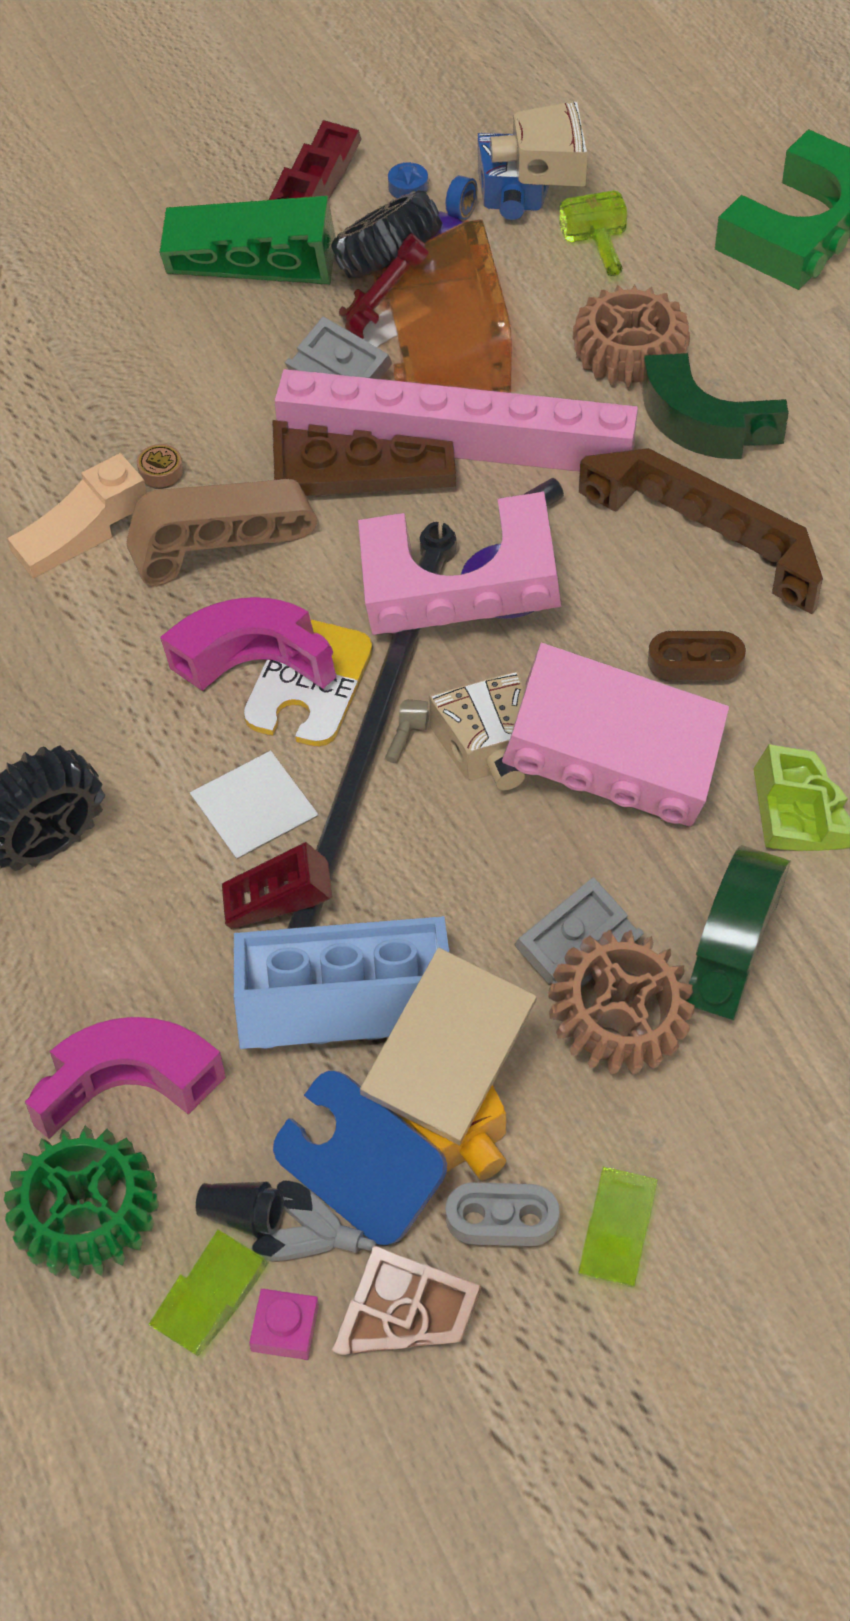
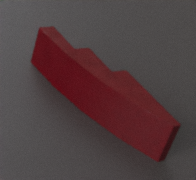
(319, 164)

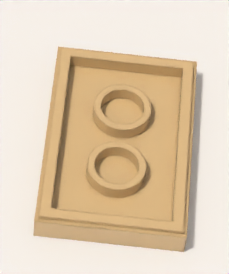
(448, 1046)

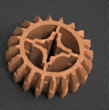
(623, 327)
(606, 964)

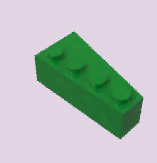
(251, 240)

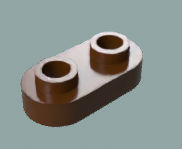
(695, 655)

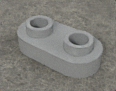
(502, 1209)

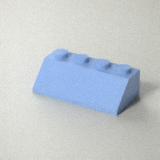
(329, 980)

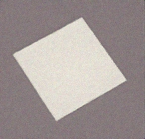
(253, 804)

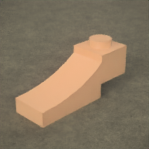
(82, 518)

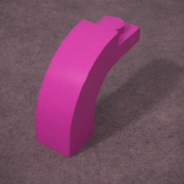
(243, 631)
(125, 1053)

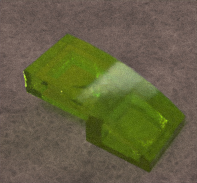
(618, 1227)
(210, 1294)

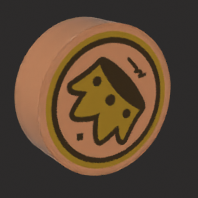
(160, 465)

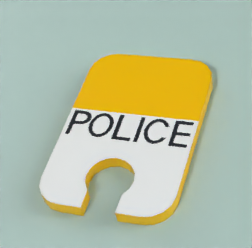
(283, 687)

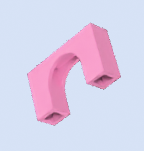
(408, 597)

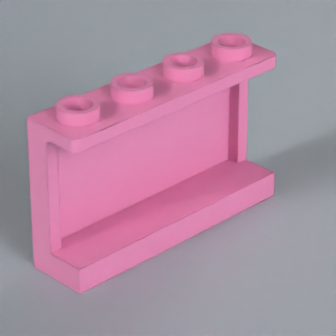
(616, 735)

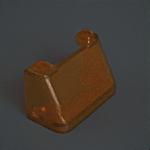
(453, 315)

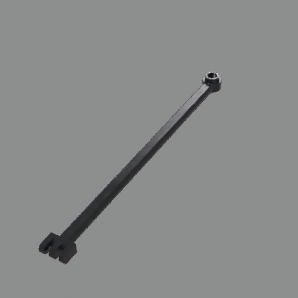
(433, 555)

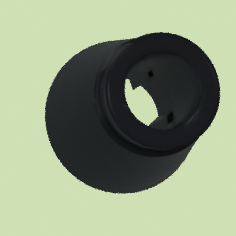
(243, 1206)

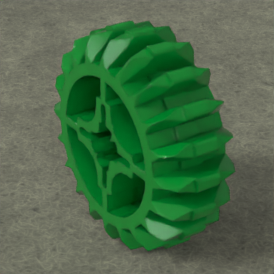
(81, 1171)

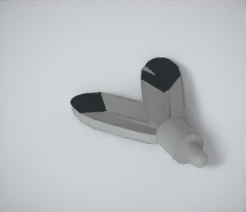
(318, 1232)

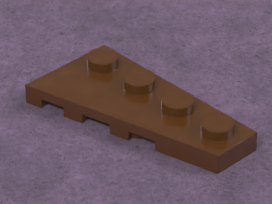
(359, 462)

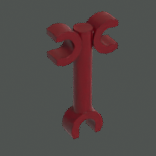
(362, 308)

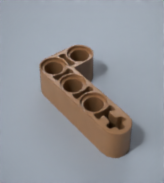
(213, 517)

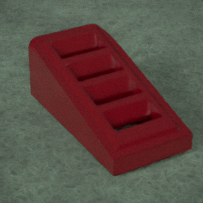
(306, 887)

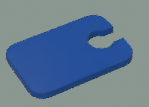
(373, 1166)

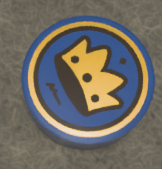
(461, 197)

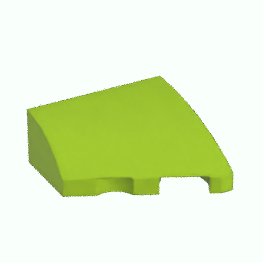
(799, 802)

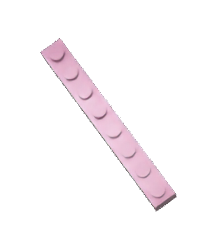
(479, 422)

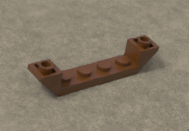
(617, 475)

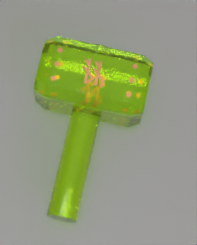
(596, 218)

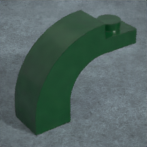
(703, 421)
(735, 930)

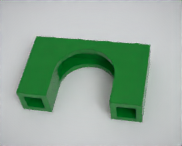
(789, 245)

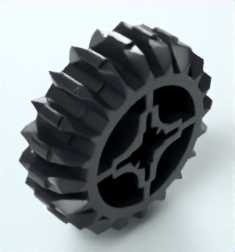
(376, 237)
(46, 805)

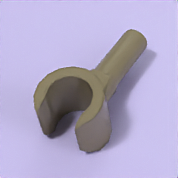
(411, 715)

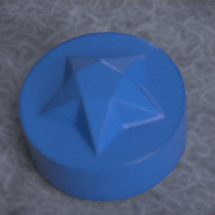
(407, 178)

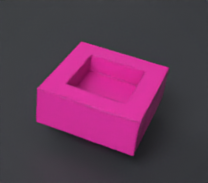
(284, 1324)

